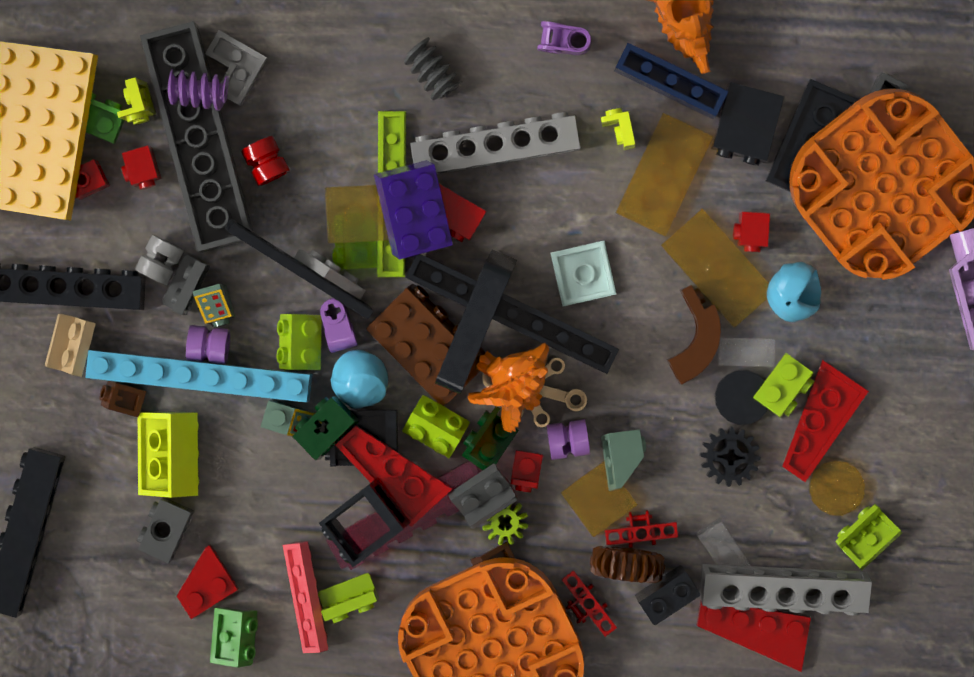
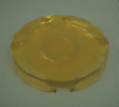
(836, 488)

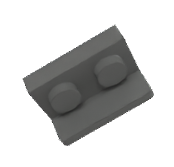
(186, 279)
(483, 496)

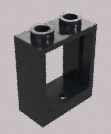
(384, 506)

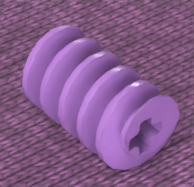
(197, 90)

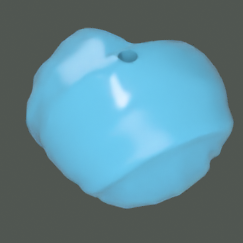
(794, 292)
(359, 379)

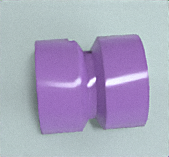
(207, 344)
(568, 439)

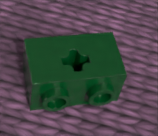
(340, 421)

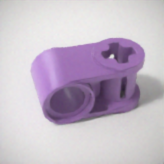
(562, 39)
(339, 330)

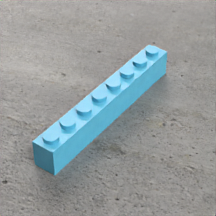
(198, 376)

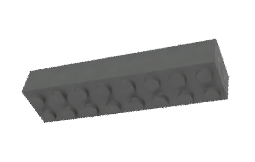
(196, 139)

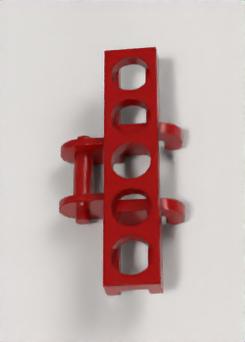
(649, 529)
(589, 612)

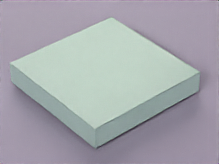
(583, 273)

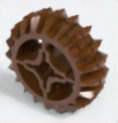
(627, 564)

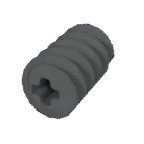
(431, 70)

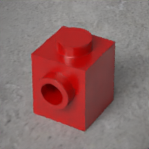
(141, 167)
(90, 179)
(752, 231)

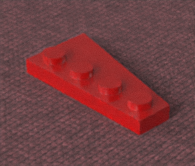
(825, 414)
(405, 481)
(771, 634)

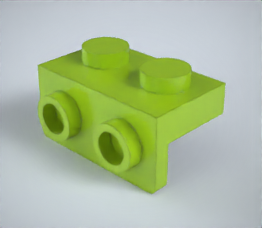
(299, 342)
(784, 386)
(435, 426)
(867, 536)
(348, 596)

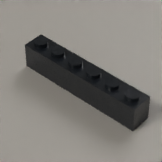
(26, 526)

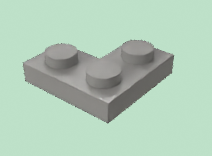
(242, 63)
(330, 272)

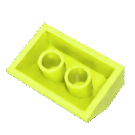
(168, 454)

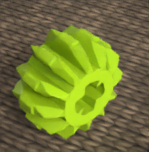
(513, 529)

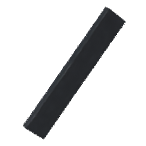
(298, 268)

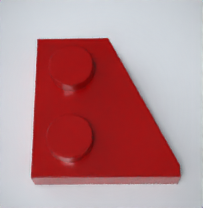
(206, 584)

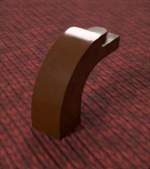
(705, 342)

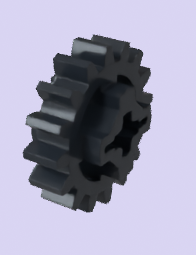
(730, 443)

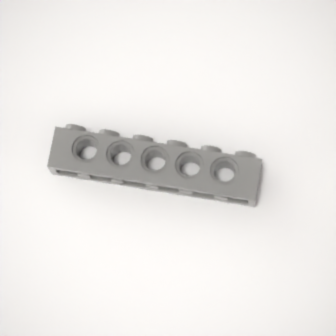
(562, 123)
(773, 579)

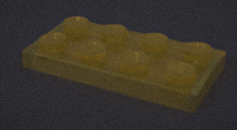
(664, 174)

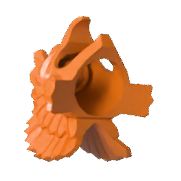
(688, 27)
(515, 383)

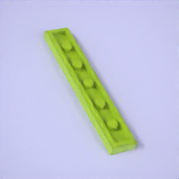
(390, 156)

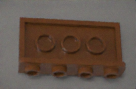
(419, 339)

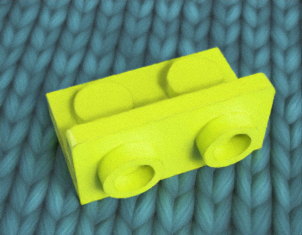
(138, 95)
(624, 131)

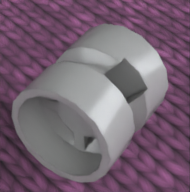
(154, 268)

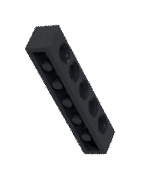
(131, 296)

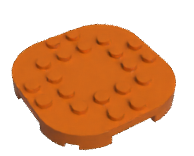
(884, 183)
(490, 623)

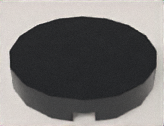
(736, 400)

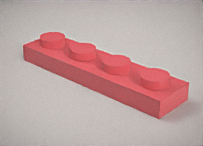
(305, 597)

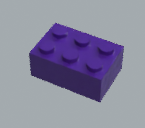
(413, 209)

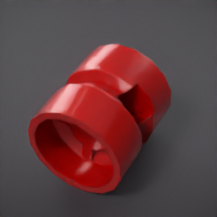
(265, 161)

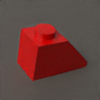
(461, 215)

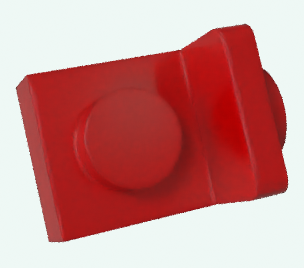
(526, 470)

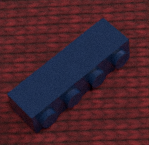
(671, 81)

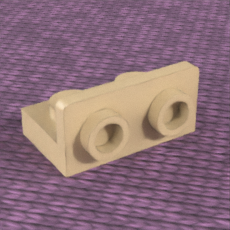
(70, 344)

